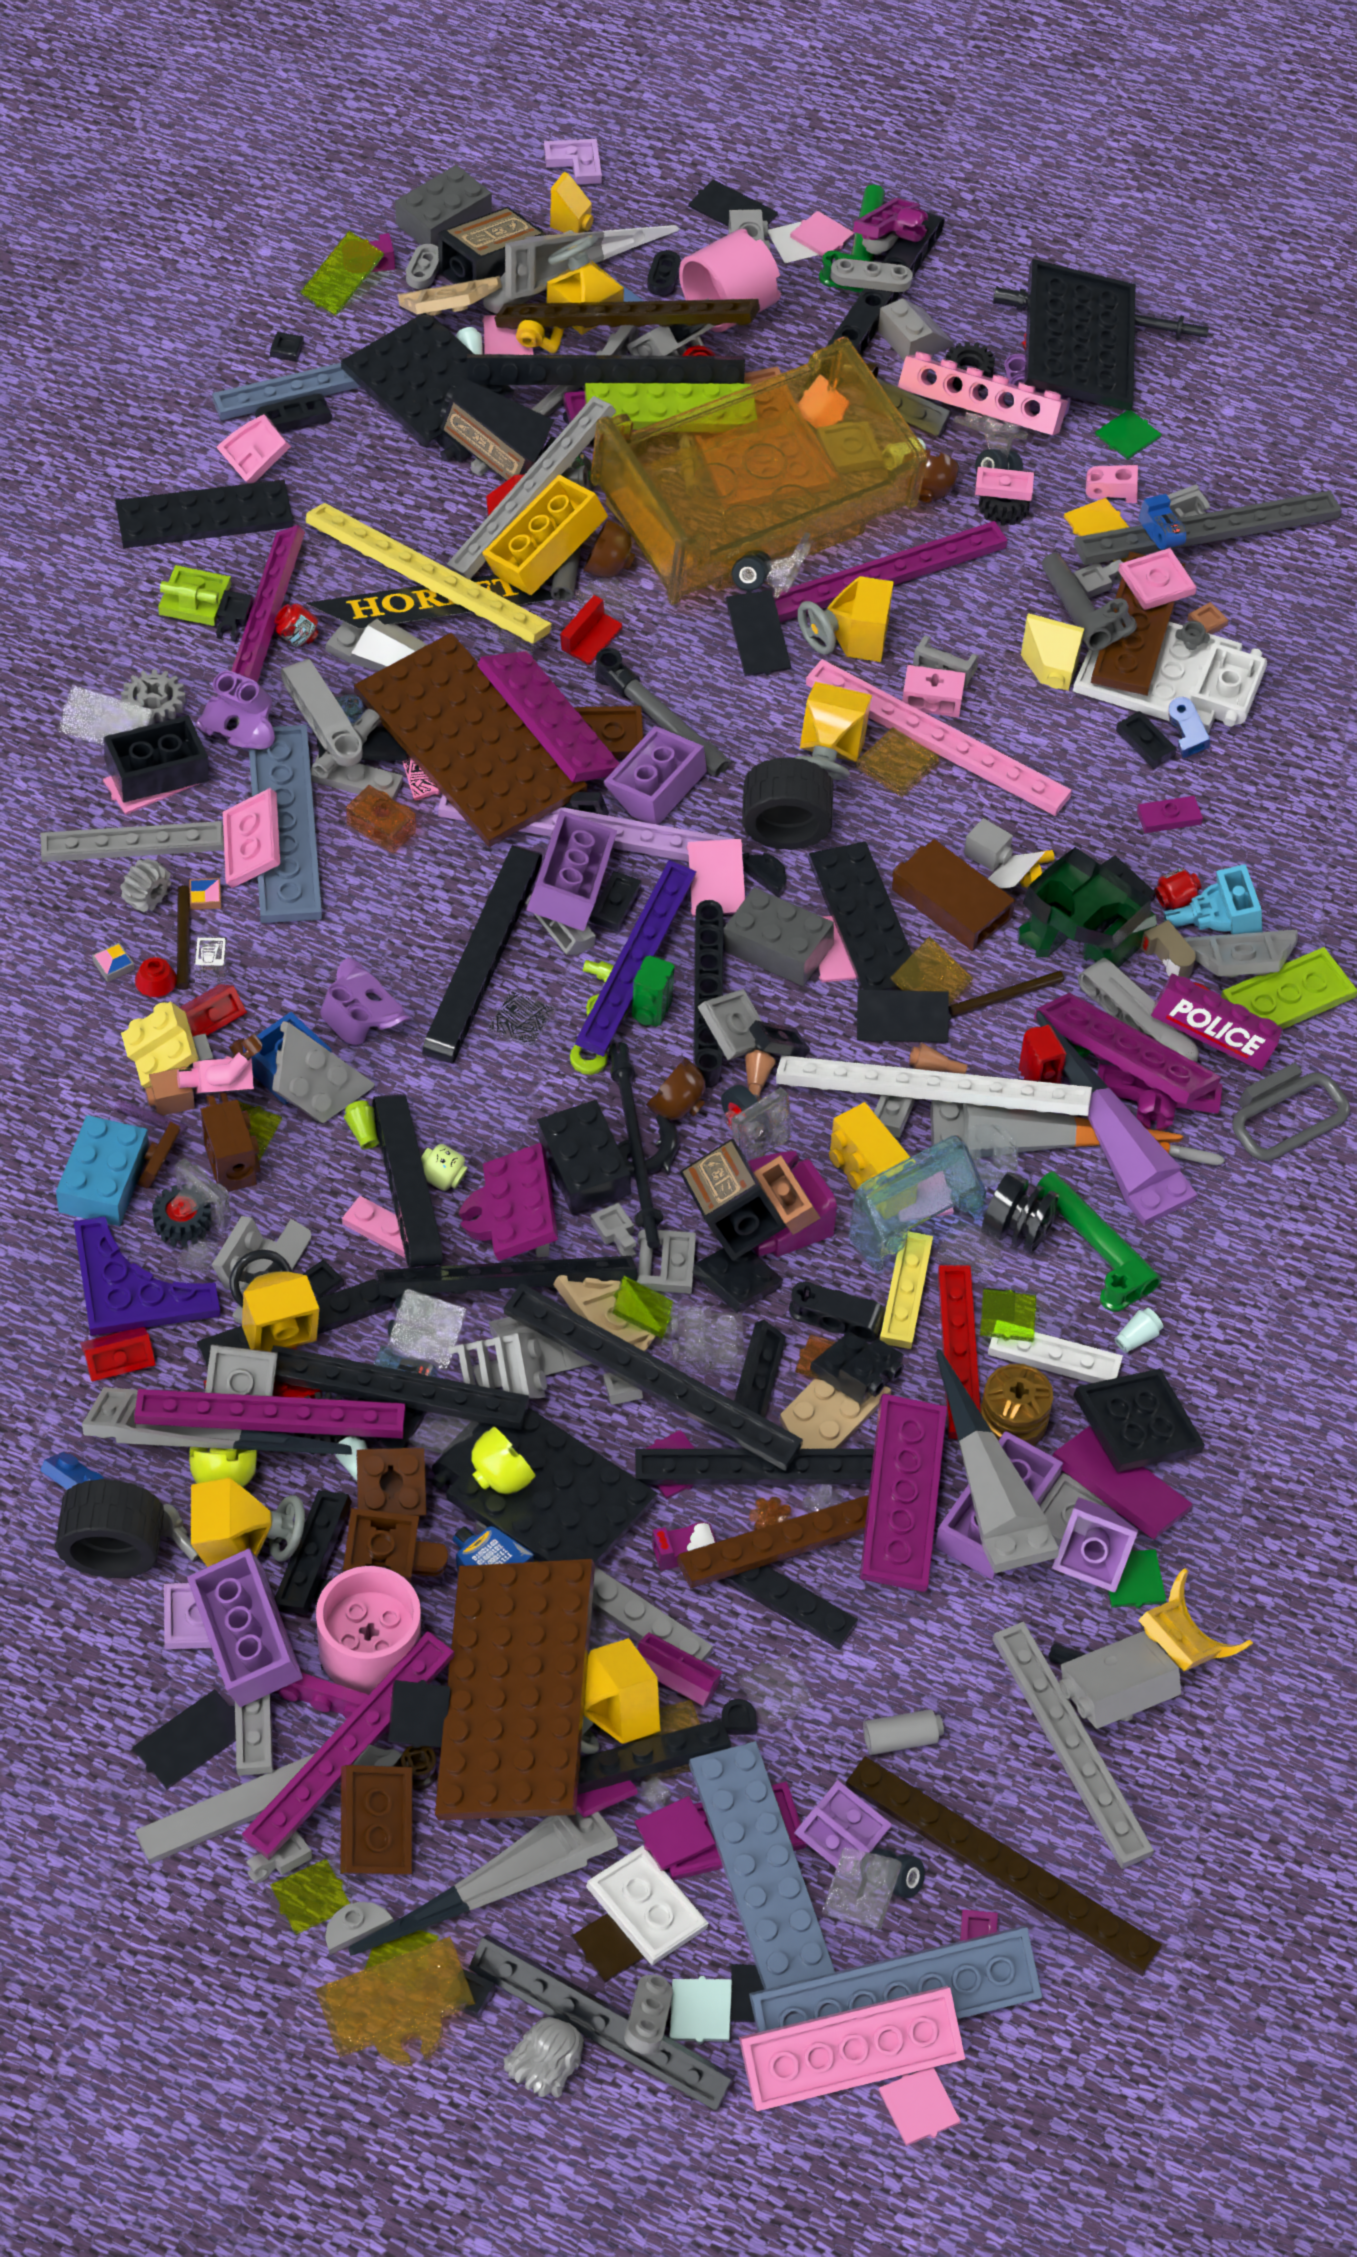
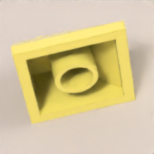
(1052, 650)

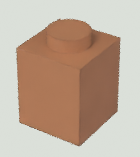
(167, 1095)

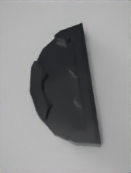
(766, 871)

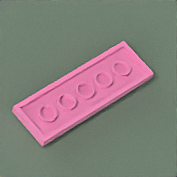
(851, 2048)

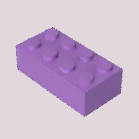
(572, 870)
(959, 1530)
(244, 1627)

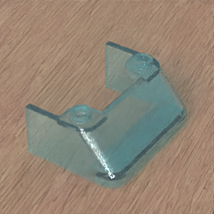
(911, 1195)

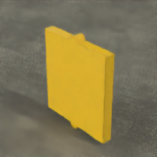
(1095, 518)

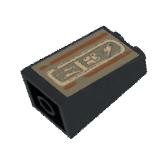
(478, 246)
(494, 428)
(732, 1199)

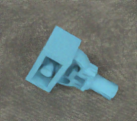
(1223, 906)

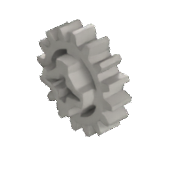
(154, 693)

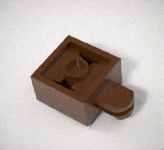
(229, 1143)
(392, 1480)
(393, 1542)

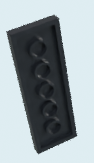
(204, 513)
(861, 913)

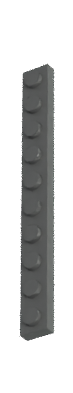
(1213, 526)

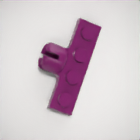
(897, 216)
(1152, 1102)

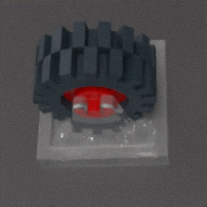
(191, 1207)

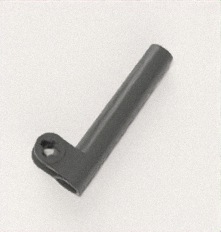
(566, 575)
(1099, 625)

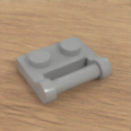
(675, 1265)

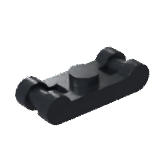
(297, 412)

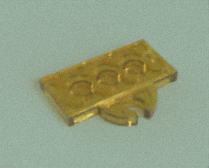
(396, 2003)

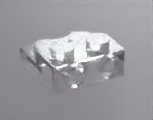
(707, 1341)

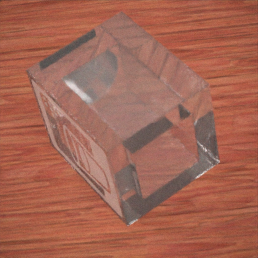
(211, 960)

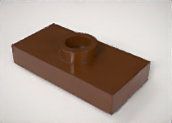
(157, 1153)

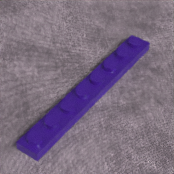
(643, 941)

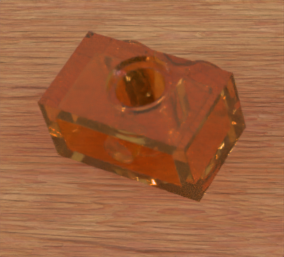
(381, 819)

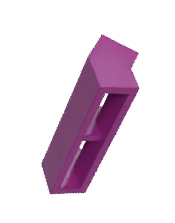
(679, 1669)

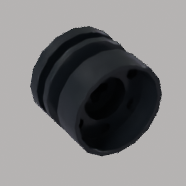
(1018, 1212)

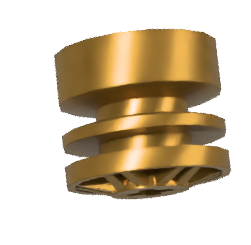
(1018, 1402)

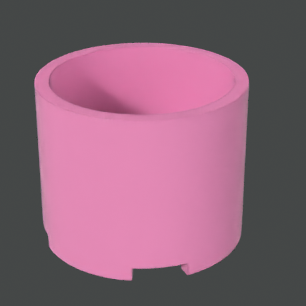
(731, 270)
(362, 1607)

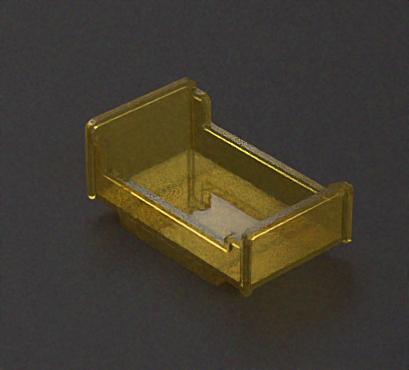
(760, 470)

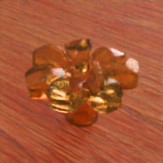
(769, 1512)

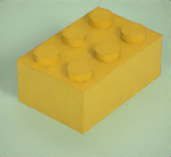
(863, 1145)

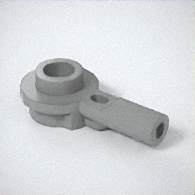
(173, 1528)

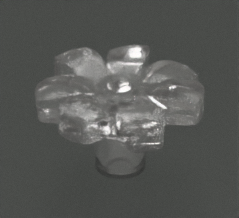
(821, 1498)

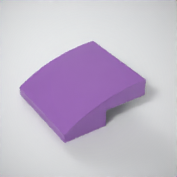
(842, 1822)

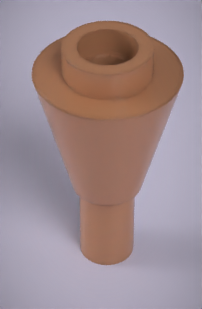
(929, 1059)
(758, 1070)

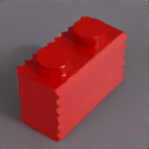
(1042, 1055)

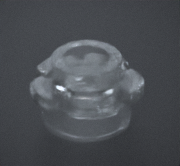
(655, 1792)

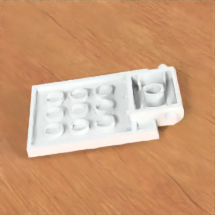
(1214, 677)

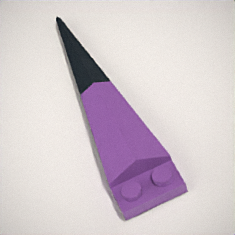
(1141, 1166)

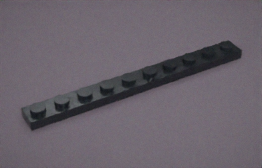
(582, 369)
(653, 1376)

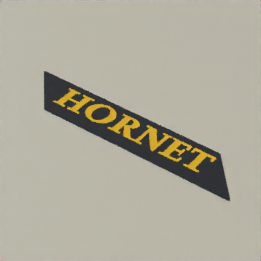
(415, 603)

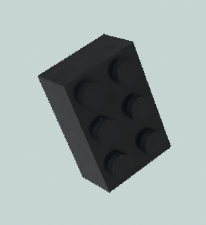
(156, 758)
(584, 1157)

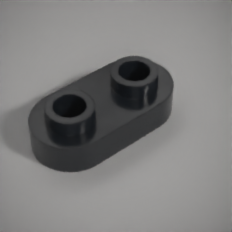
(663, 273)

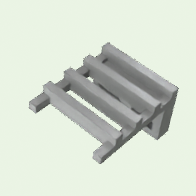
(517, 1363)

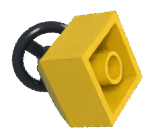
(276, 1304)

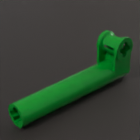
(872, 199)
(1131, 1274)

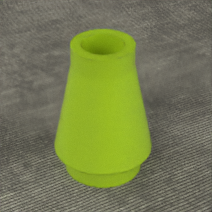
(361, 1121)

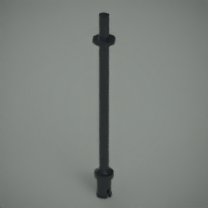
(1020, 299)
(623, 1072)

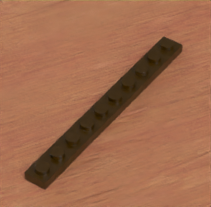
(630, 313)
(1004, 1866)

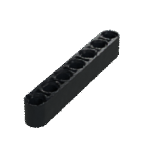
(707, 986)
(407, 1181)

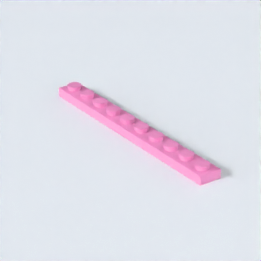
(950, 742)

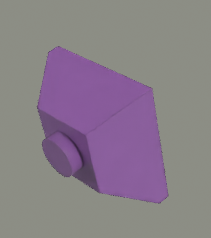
(1095, 1545)

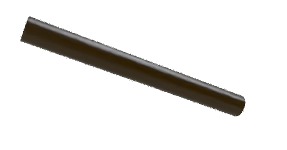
(183, 925)
(1006, 993)

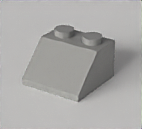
(911, 329)

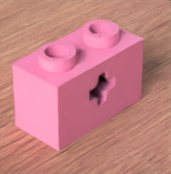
(934, 690)

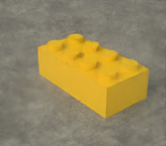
(545, 534)

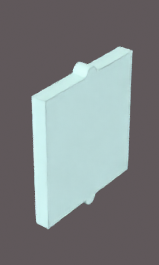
(701, 2010)

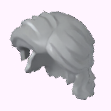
(546, 2056)

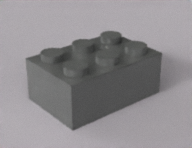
(441, 204)
(778, 936)

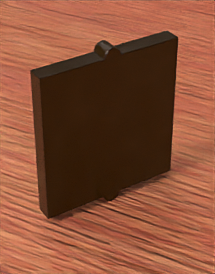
(607, 1947)

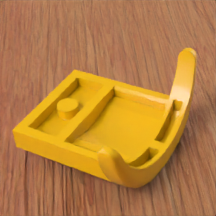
(1178, 1633)

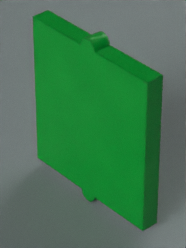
(1128, 434)
(1139, 1582)

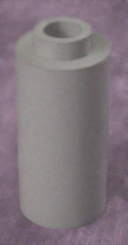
(902, 1731)

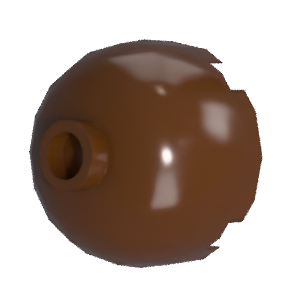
(939, 477)
(610, 551)
(680, 1093)

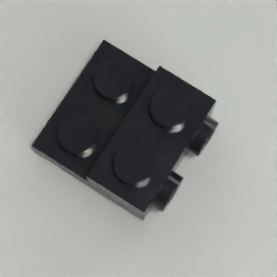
(858, 1367)

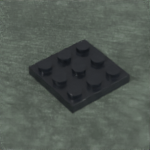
(1138, 1420)

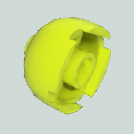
(222, 1464)
(499, 1464)

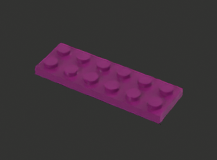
(549, 715)
(1129, 1049)
(903, 1493)

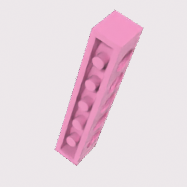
(915, 381)

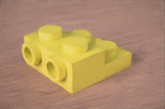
(160, 1041)

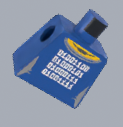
(488, 1548)

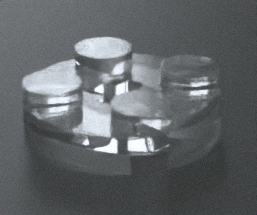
(1004, 1150)

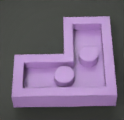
(580, 154)

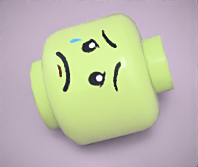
(443, 1167)

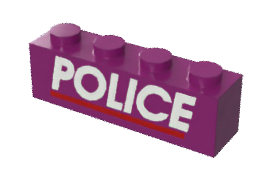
(1216, 1021)

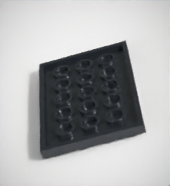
(1080, 334)

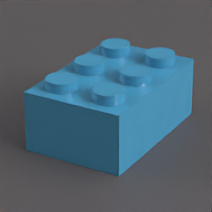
(102, 1170)

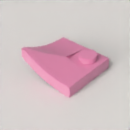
(254, 448)

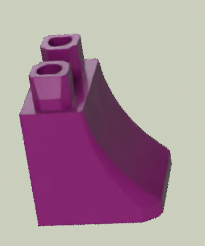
(824, 1204)

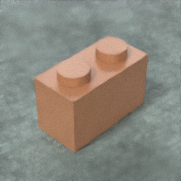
(787, 1195)

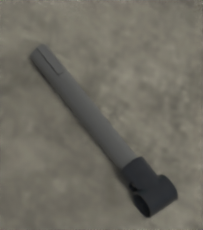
(613, 672)

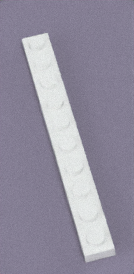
(934, 1085)

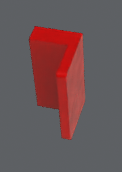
(589, 631)
(213, 1009)
(118, 1353)

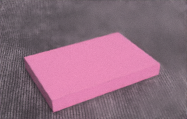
(251, 838)

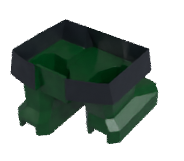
(1084, 906)

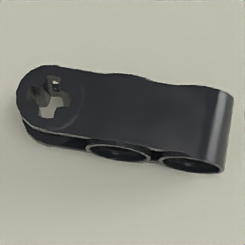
(836, 1311)

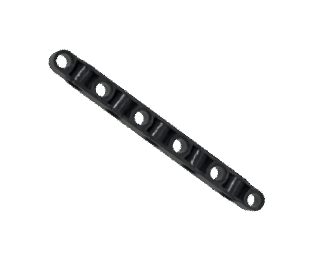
(863, 318)

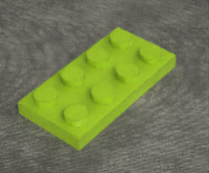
(1296, 991)

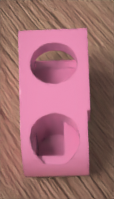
(1113, 482)

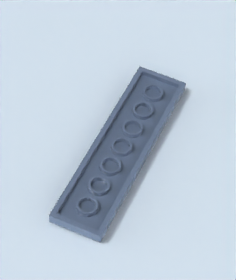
(292, 887)
(760, 1866)
(980, 1971)

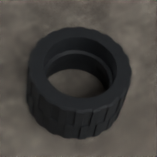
(787, 803)
(109, 1528)

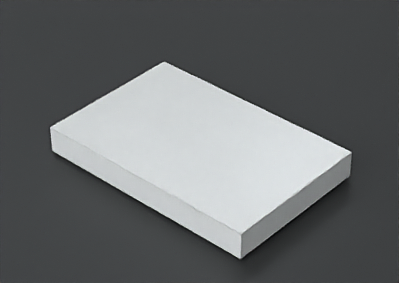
(647, 1905)

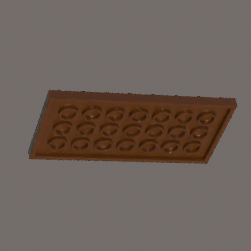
(467, 739)
(516, 1690)

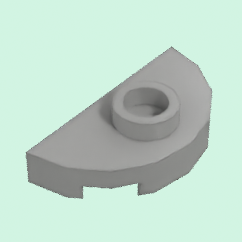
(354, 1924)

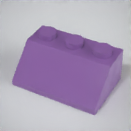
(657, 775)

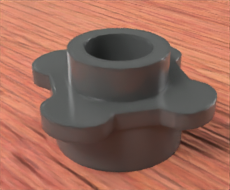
(1192, 635)

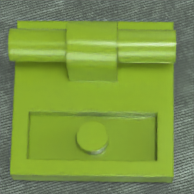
(193, 595)

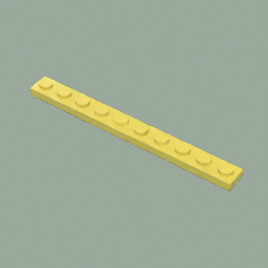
(428, 573)

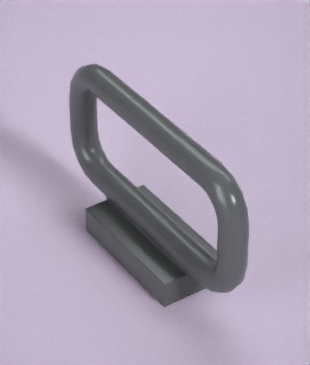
(1273, 1091)

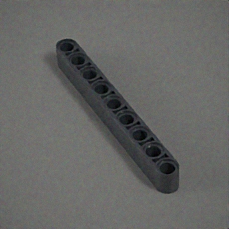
(482, 954)

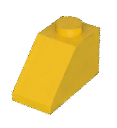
(569, 206)

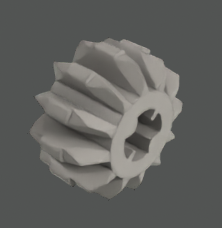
(145, 885)

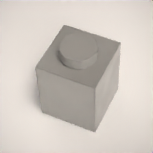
(988, 845)

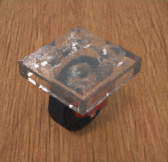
(757, 1122)

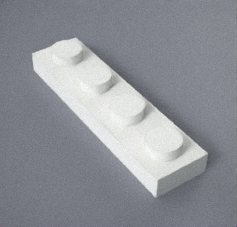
(1059, 1357)

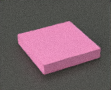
(1157, 579)

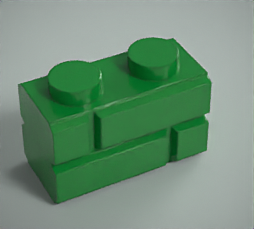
(653, 991)

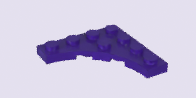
(125, 1295)

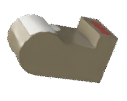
(1170, 949)

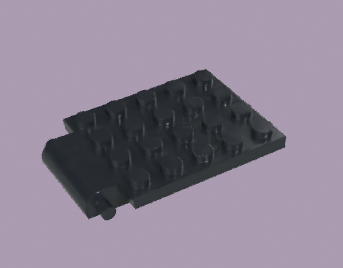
(411, 377)
(571, 1507)

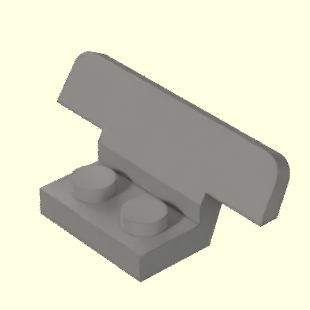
(248, 1238)
(553, 1356)

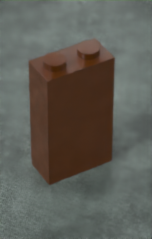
(952, 894)

